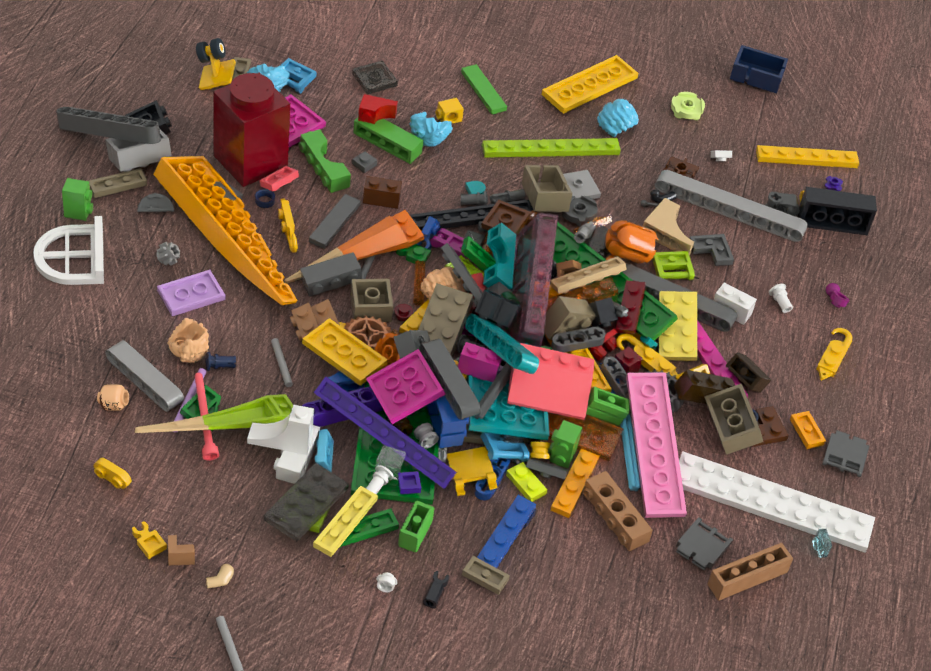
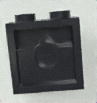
(153, 112)

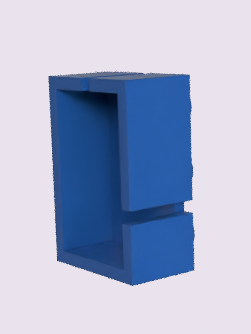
(446, 424)

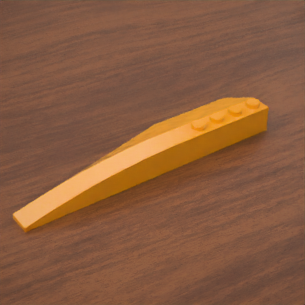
(222, 221)

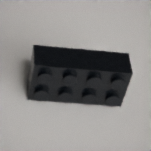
(837, 210)

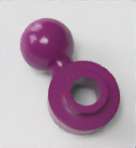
(838, 299)

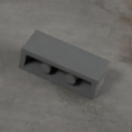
(330, 274)

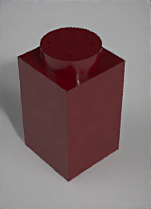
(250, 128)

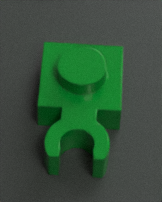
(415, 253)

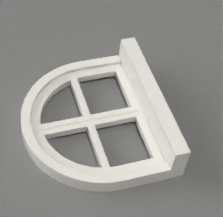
(96, 254)

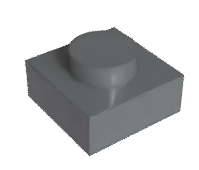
(364, 162)

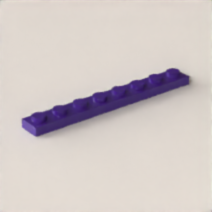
(385, 432)

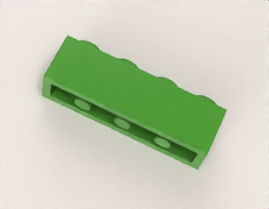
(390, 138)

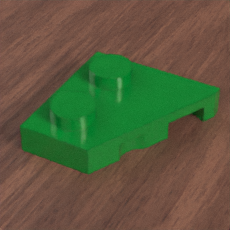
(191, 408)

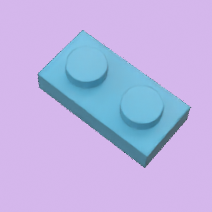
(325, 450)

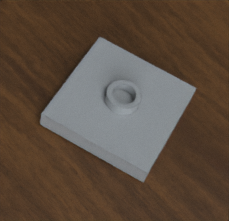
(582, 184)

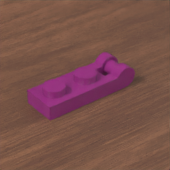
(445, 236)

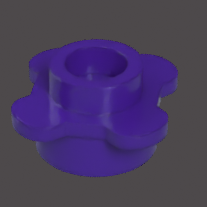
(833, 183)

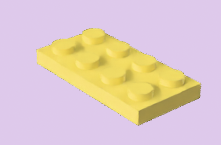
(680, 339)

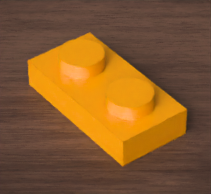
(807, 430)

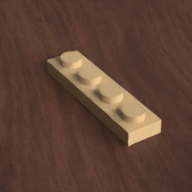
(587, 275)

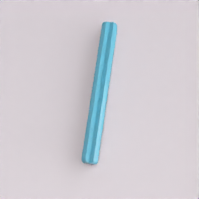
(630, 454)

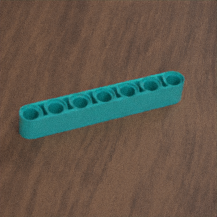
(502, 344)

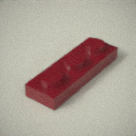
(632, 300)

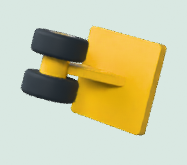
(218, 72)

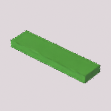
(484, 89)

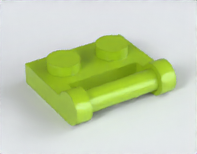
(673, 261)

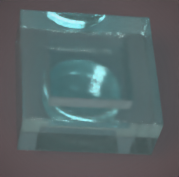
(822, 543)

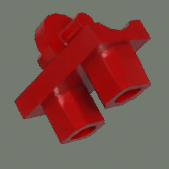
(610, 342)

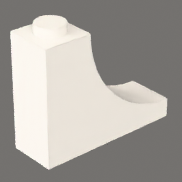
(289, 434)

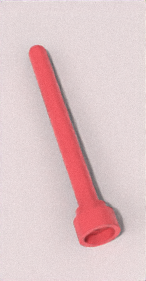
(210, 450)

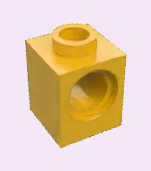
(449, 110)

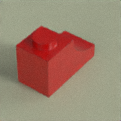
(376, 108)

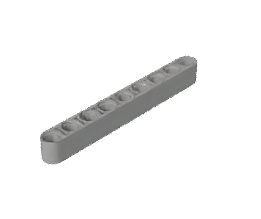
(732, 205)

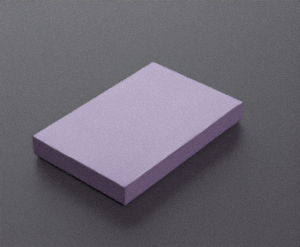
(191, 292)

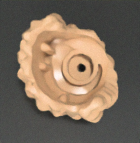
(444, 277)
(189, 341)

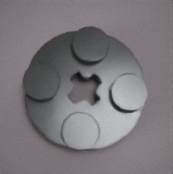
(580, 216)

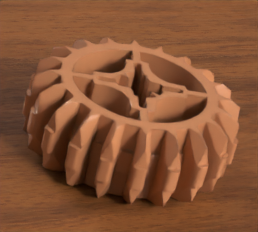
(368, 330)

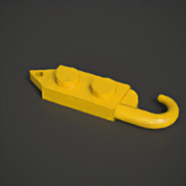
(287, 224)
(834, 354)
(650, 358)

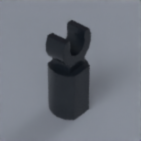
(435, 590)

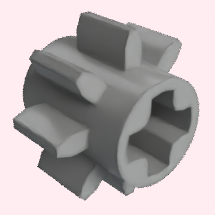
(168, 253)

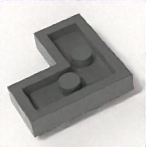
(713, 244)

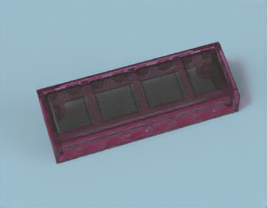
(532, 278)

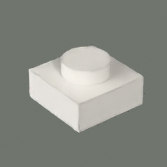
(721, 155)

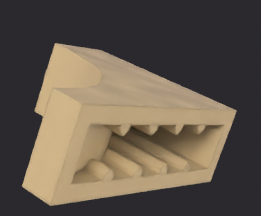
(664, 224)

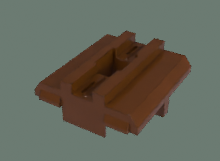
(681, 167)

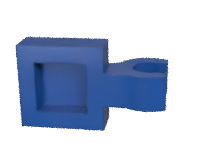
(429, 230)

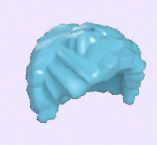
(277, 75)
(617, 117)
(429, 130)

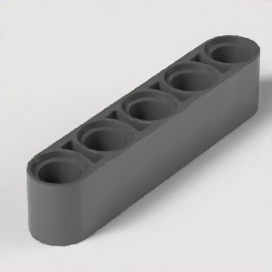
(450, 378)

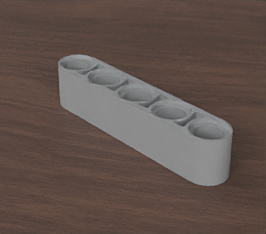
(144, 375)

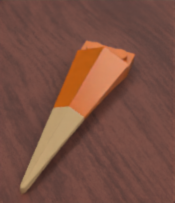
(383, 237)

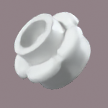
(386, 582)

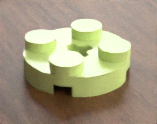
(695, 107)

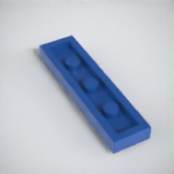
(507, 531)

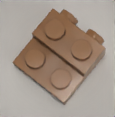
(309, 318)

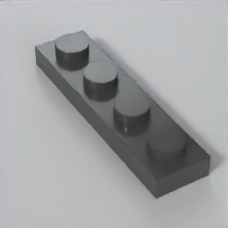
(461, 271)

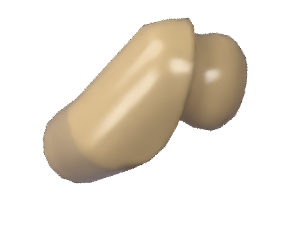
(223, 577)

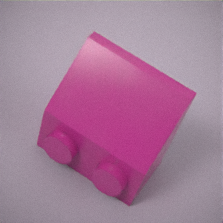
(479, 362)

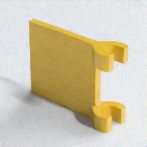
(471, 466)

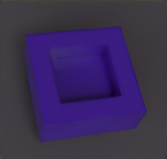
(409, 482)

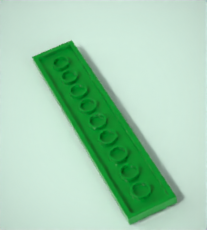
(653, 316)

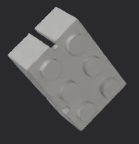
(133, 154)

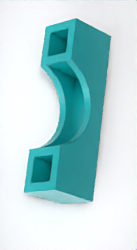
(502, 243)

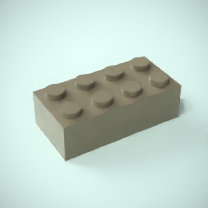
(447, 315)

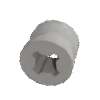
(425, 435)

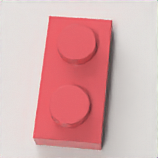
(279, 178)

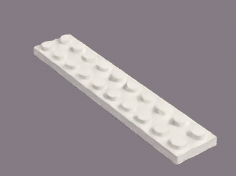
(775, 501)

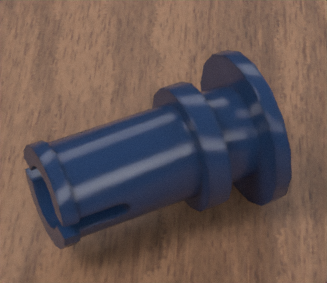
(219, 361)

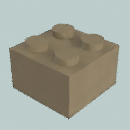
(371, 299)
(568, 315)

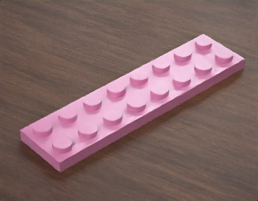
(656, 445)

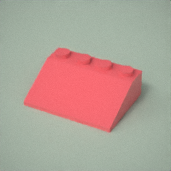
(557, 386)

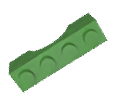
(333, 175)

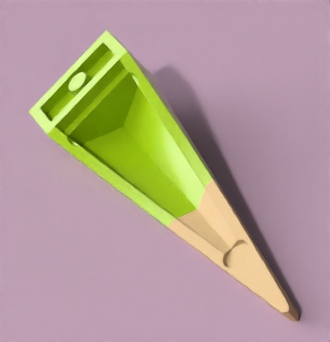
(262, 410)

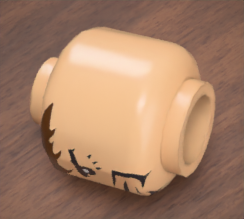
(113, 397)

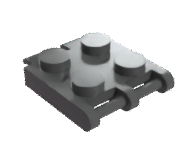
(846, 453)
(702, 545)

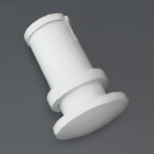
(780, 295)
(379, 479)

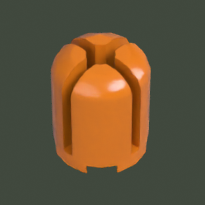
(631, 242)

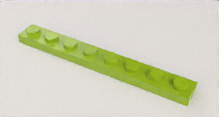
(550, 147)

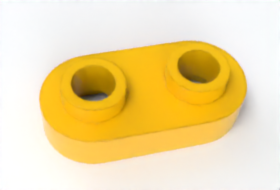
(117, 476)

